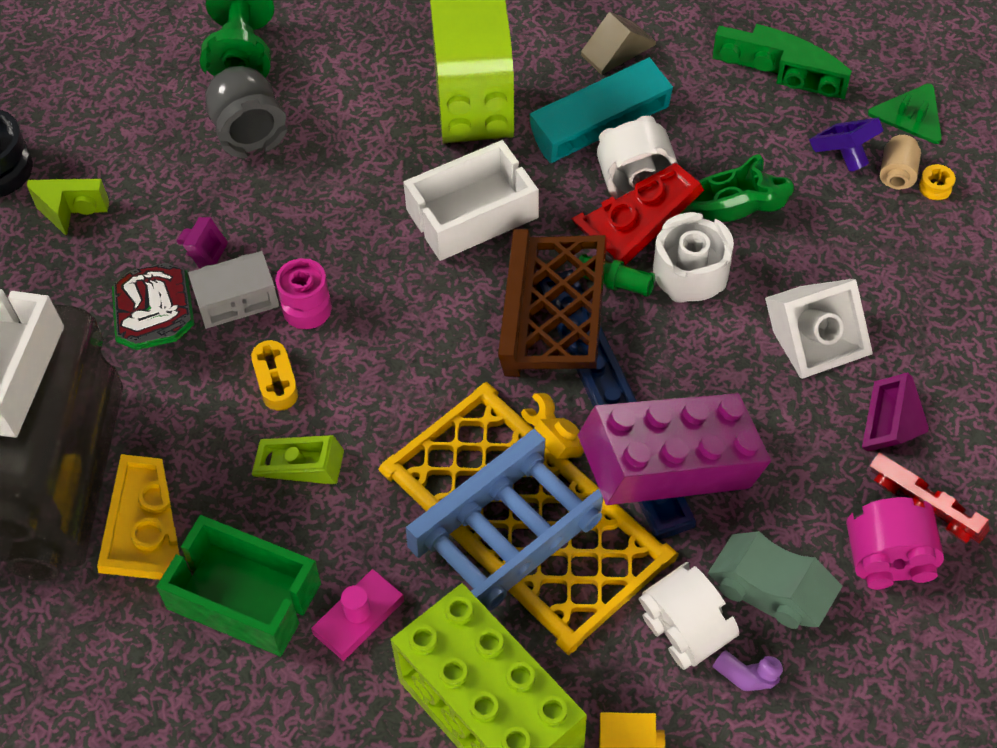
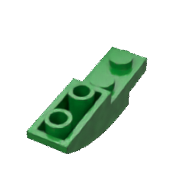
(792, 58)

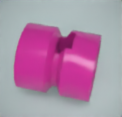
(303, 293)

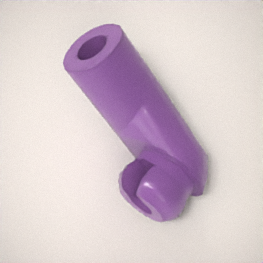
(749, 677)

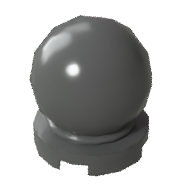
(244, 111)

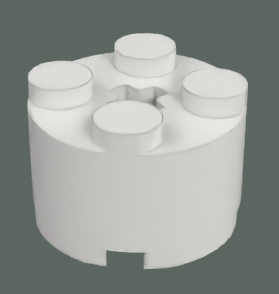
(633, 154)
(692, 257)
(689, 614)

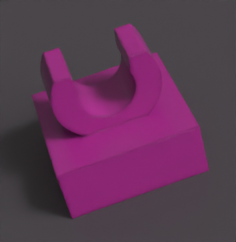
(203, 242)

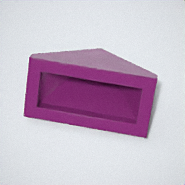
(894, 413)

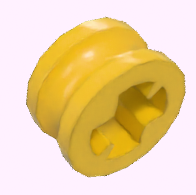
(939, 173)

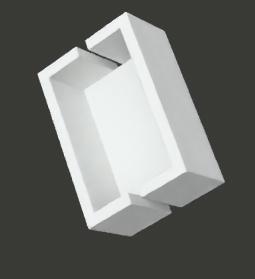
(471, 199)
(24, 353)

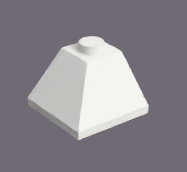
(820, 325)

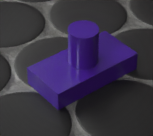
(848, 139)

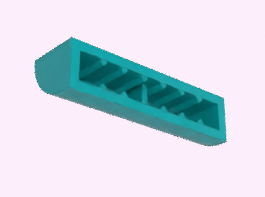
(585, 114)

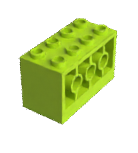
(482, 680)

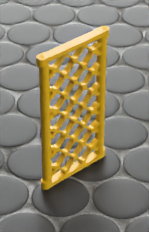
(566, 637)

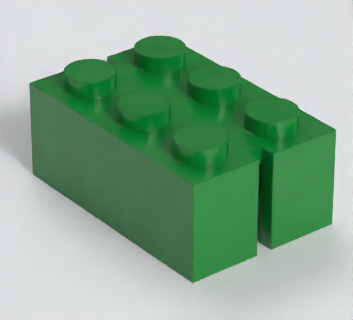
(240, 585)

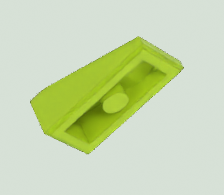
(300, 459)

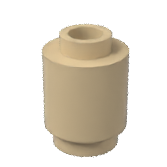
(900, 162)

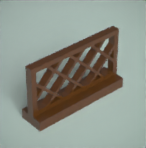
(519, 304)

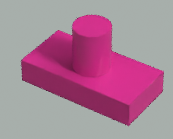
(357, 614)

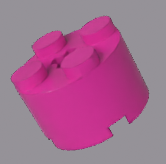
(895, 542)

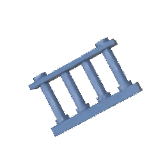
(495, 483)

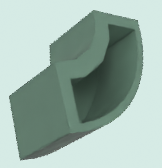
(774, 580)

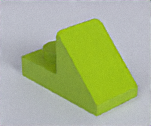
(61, 197)

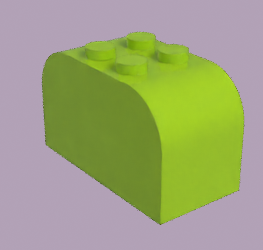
(473, 69)

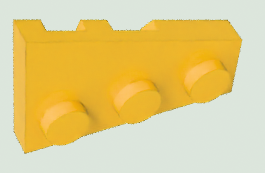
(139, 523)

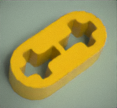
(281, 373)

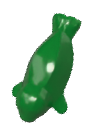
(741, 192)

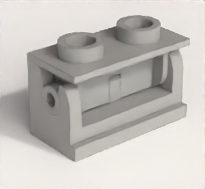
(233, 289)

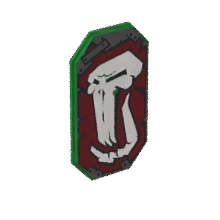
(152, 306)

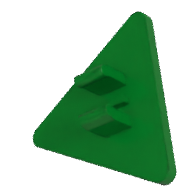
(912, 112)

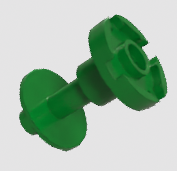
(236, 40)

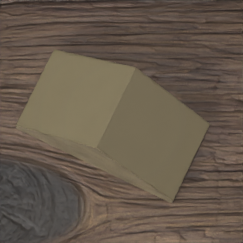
(615, 43)

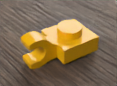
(559, 433)

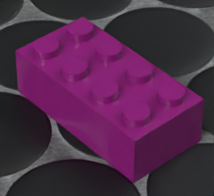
(672, 448)

